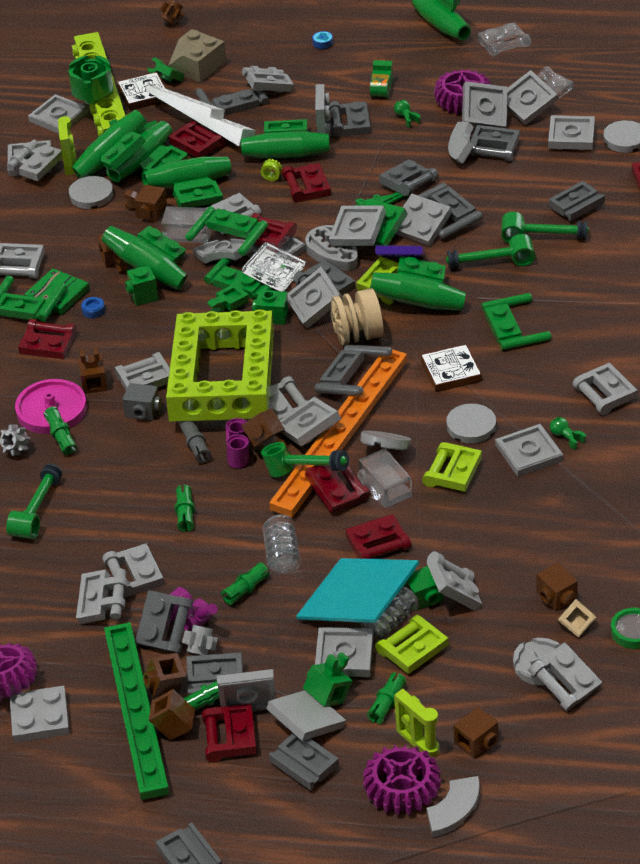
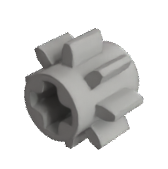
(14, 440)
(199, 640)

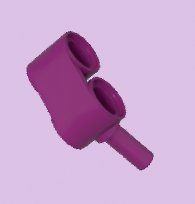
(237, 443)
(198, 614)

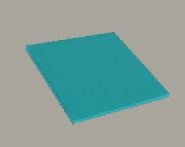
(358, 590)

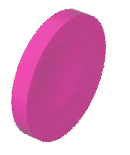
(50, 393)

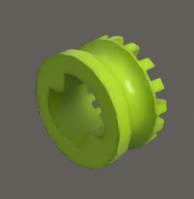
(271, 165)

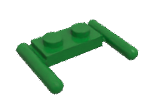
(232, 224)
(224, 276)
(26, 306)
(505, 326)

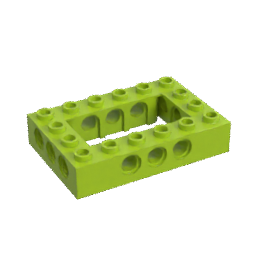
(236, 399)

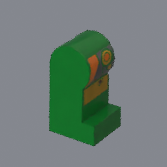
(381, 78)

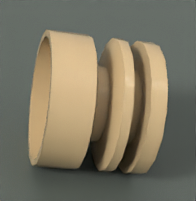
(362, 316)

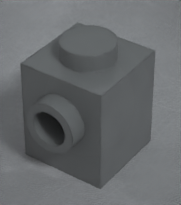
(141, 401)

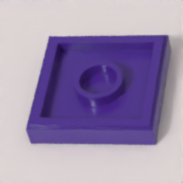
(397, 251)

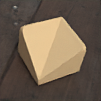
(576, 618)

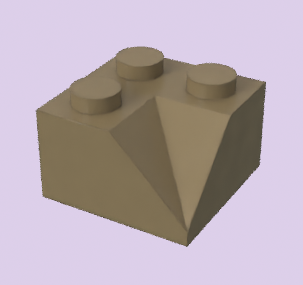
(198, 55)

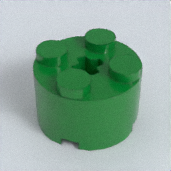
(90, 78)

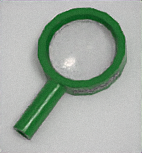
(626, 628)

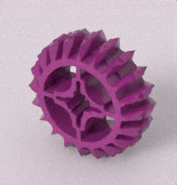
(449, 88)
(17, 669)
(402, 788)

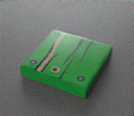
(46, 286)

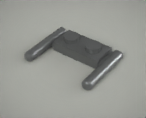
(237, 101)
(462, 211)
(344, 367)

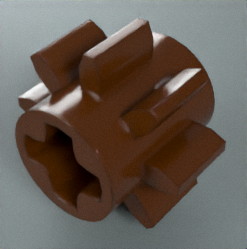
(171, 11)

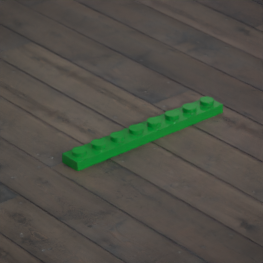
(136, 711)

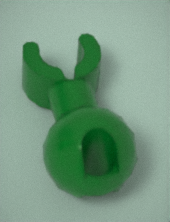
(403, 108)
(560, 427)

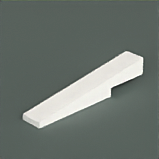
(203, 113)

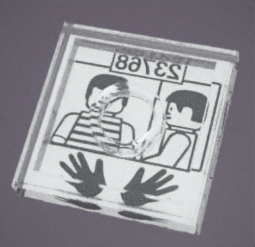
(273, 267)

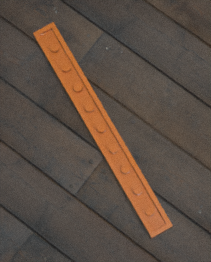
(352, 414)

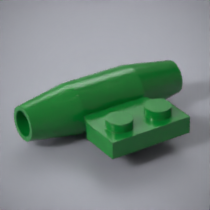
(443, 17)
(285, 140)
(112, 146)
(150, 154)
(190, 179)
(150, 249)
(418, 285)

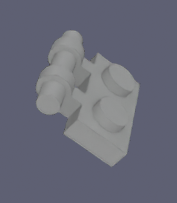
(267, 79)
(38, 164)
(94, 598)

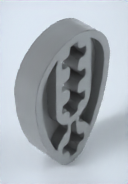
(341, 257)

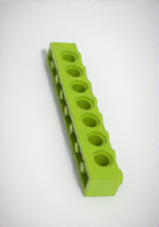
(109, 106)

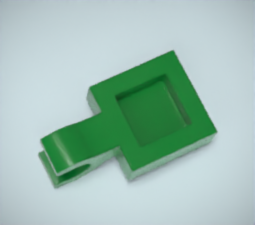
(167, 72)
(229, 298)

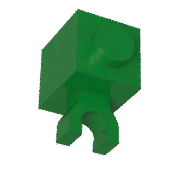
(328, 682)

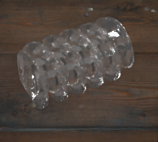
(281, 544)
(395, 613)

